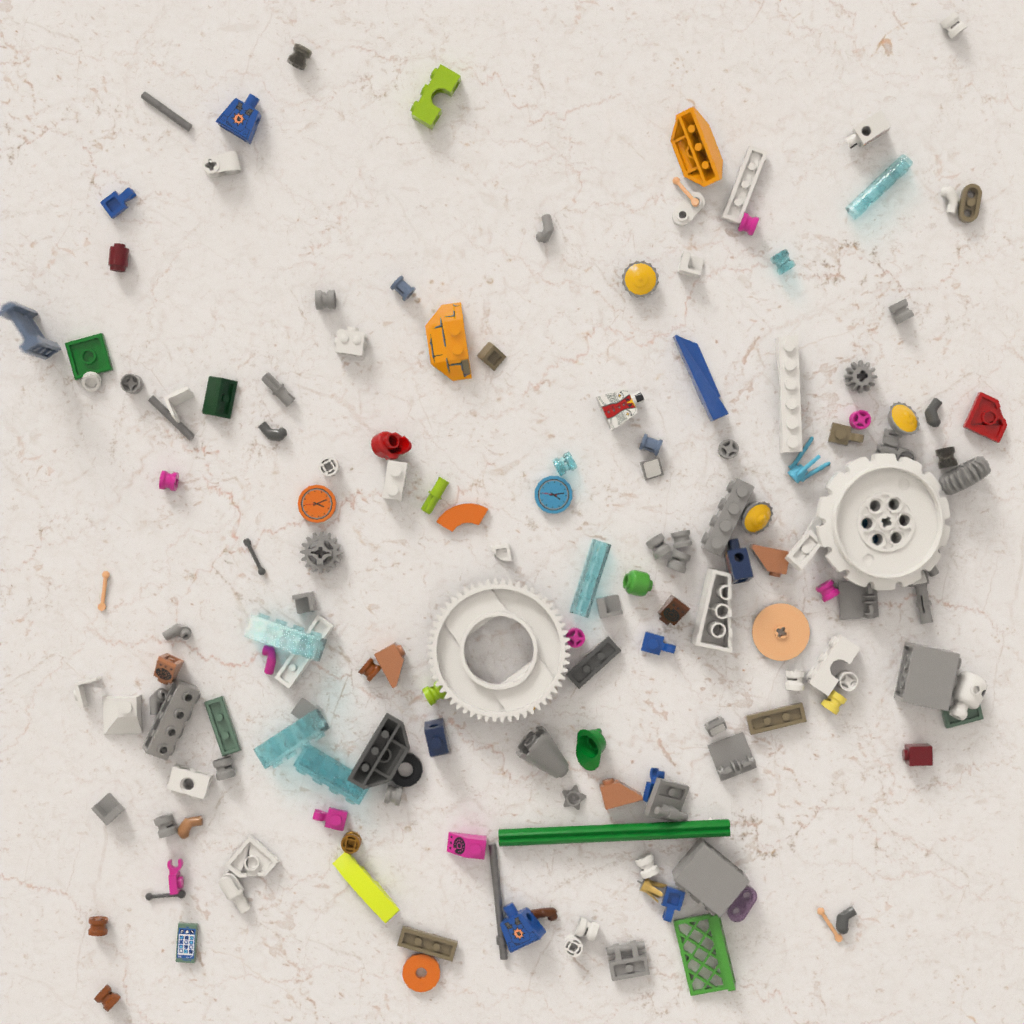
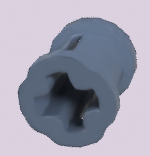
(403, 288)
(650, 444)

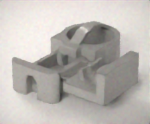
(890, 445)

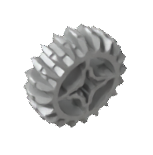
(964, 475)

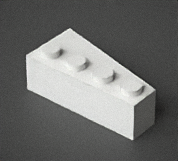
(714, 613)

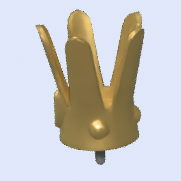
(647, 887)

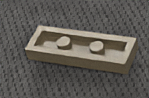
(776, 718)
(427, 943)

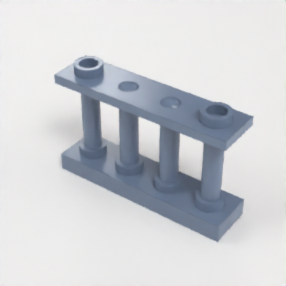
(34, 341)

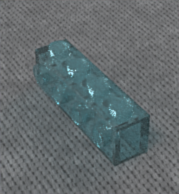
(285, 637)
(292, 738)
(329, 772)

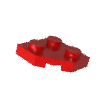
(986, 418)

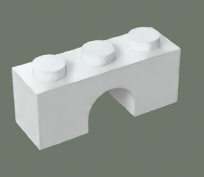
(821, 676)

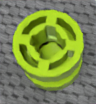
(432, 693)

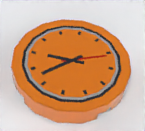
(317, 503)

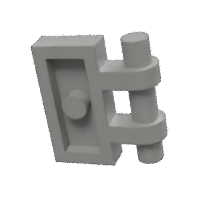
(628, 966)

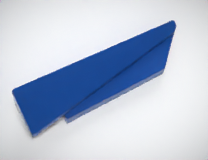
(701, 377)

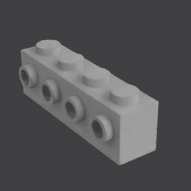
(727, 517)
(171, 719)

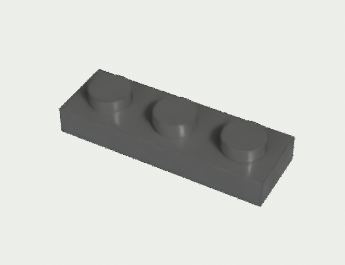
(593, 662)

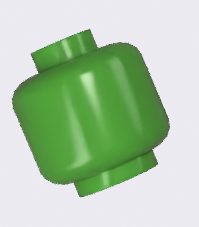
(637, 583)

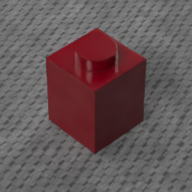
(918, 755)

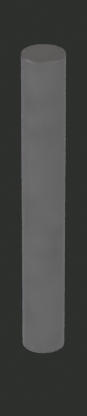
(166, 111)
(166, 413)

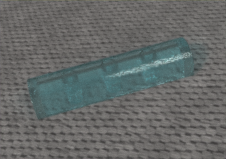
(879, 186)
(590, 578)

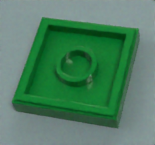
(89, 355)

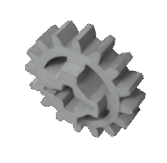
(321, 561)

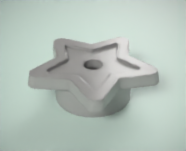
(573, 802)

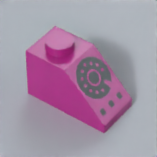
(467, 845)

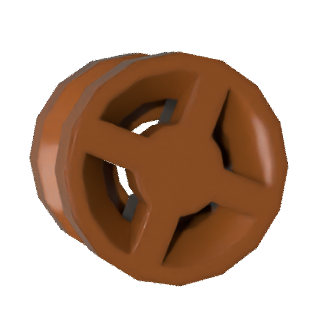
(370, 669)
(98, 926)

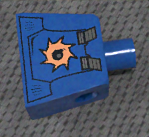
(241, 118)
(520, 927)

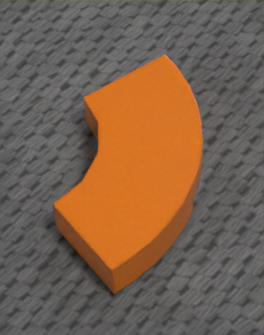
(462, 514)

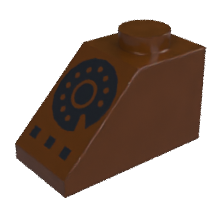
(672, 611)

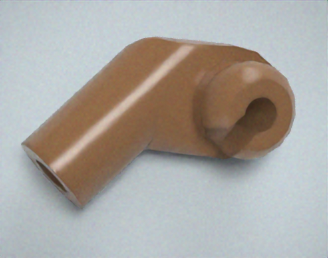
(187, 824)

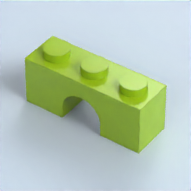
(442, 81)

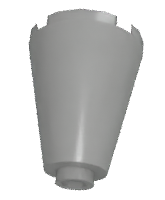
(543, 753)

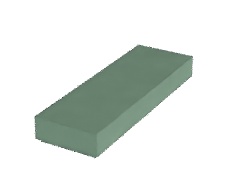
(222, 726)

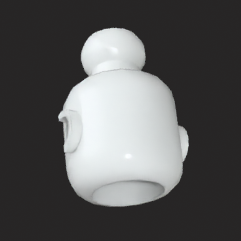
(967, 694)

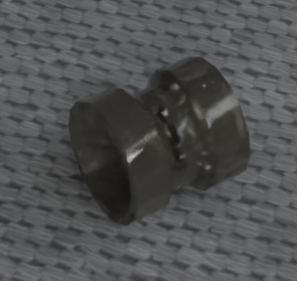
(299, 57)
(946, 457)

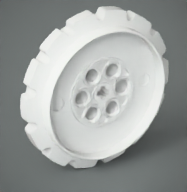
(849, 503)

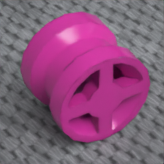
(748, 224)
(863, 418)
(168, 480)
(827, 590)
(578, 637)

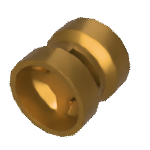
(353, 839)

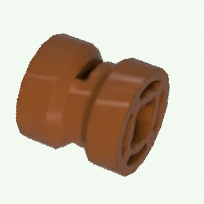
(107, 998)

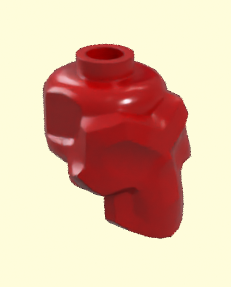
(390, 445)

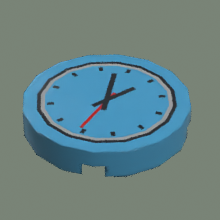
(553, 494)

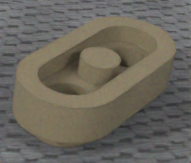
(969, 204)

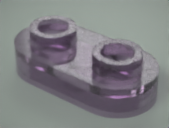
(744, 905)

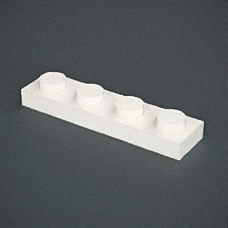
(744, 184)
(296, 664)

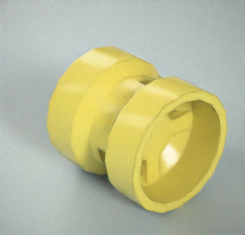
(833, 702)

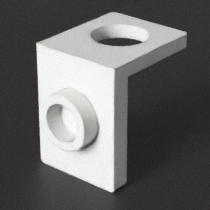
(176, 398)
(79, 692)

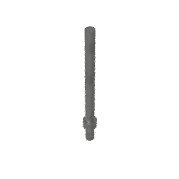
(498, 901)

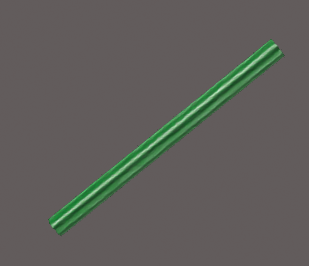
(614, 832)

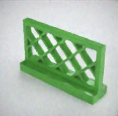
(721, 949)

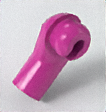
(271, 659)

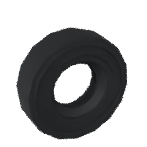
(414, 777)

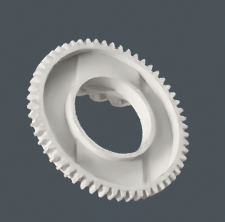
(522, 689)

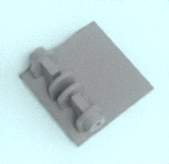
(857, 601)
(732, 756)

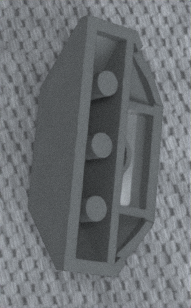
(382, 754)

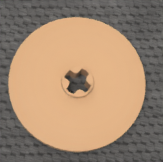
(774, 618)

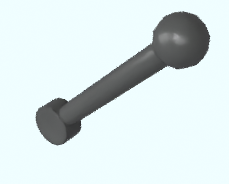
(247, 543)
(149, 896)

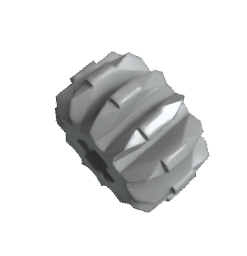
(852, 376)

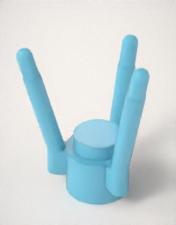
(798, 473)

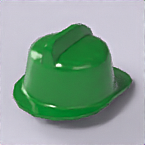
(589, 748)

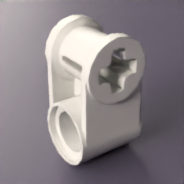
(225, 164)

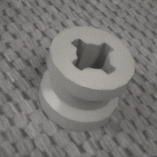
(731, 449)
(681, 539)
(393, 794)

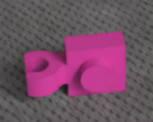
(334, 818)
(175, 880)

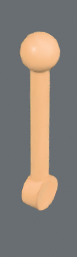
(694, 201)
(102, 606)
(838, 937)

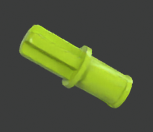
(434, 496)

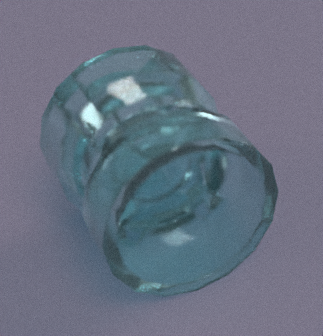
(782, 261)
(560, 466)

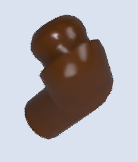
(549, 912)

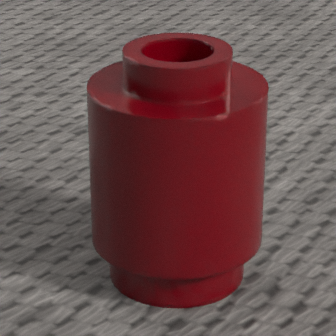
(118, 257)

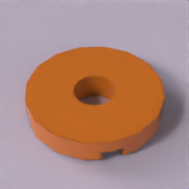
(418, 983)

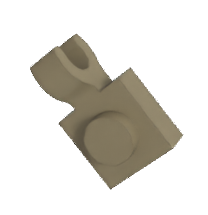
(842, 434)

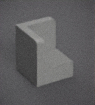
(305, 602)
(609, 606)
(303, 708)
(108, 808)

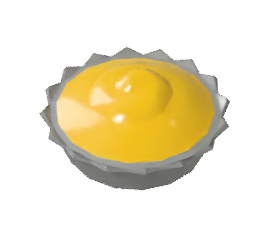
(640, 279)
(903, 419)
(756, 517)

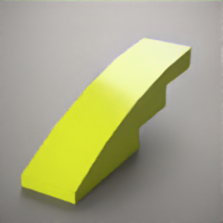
(366, 887)

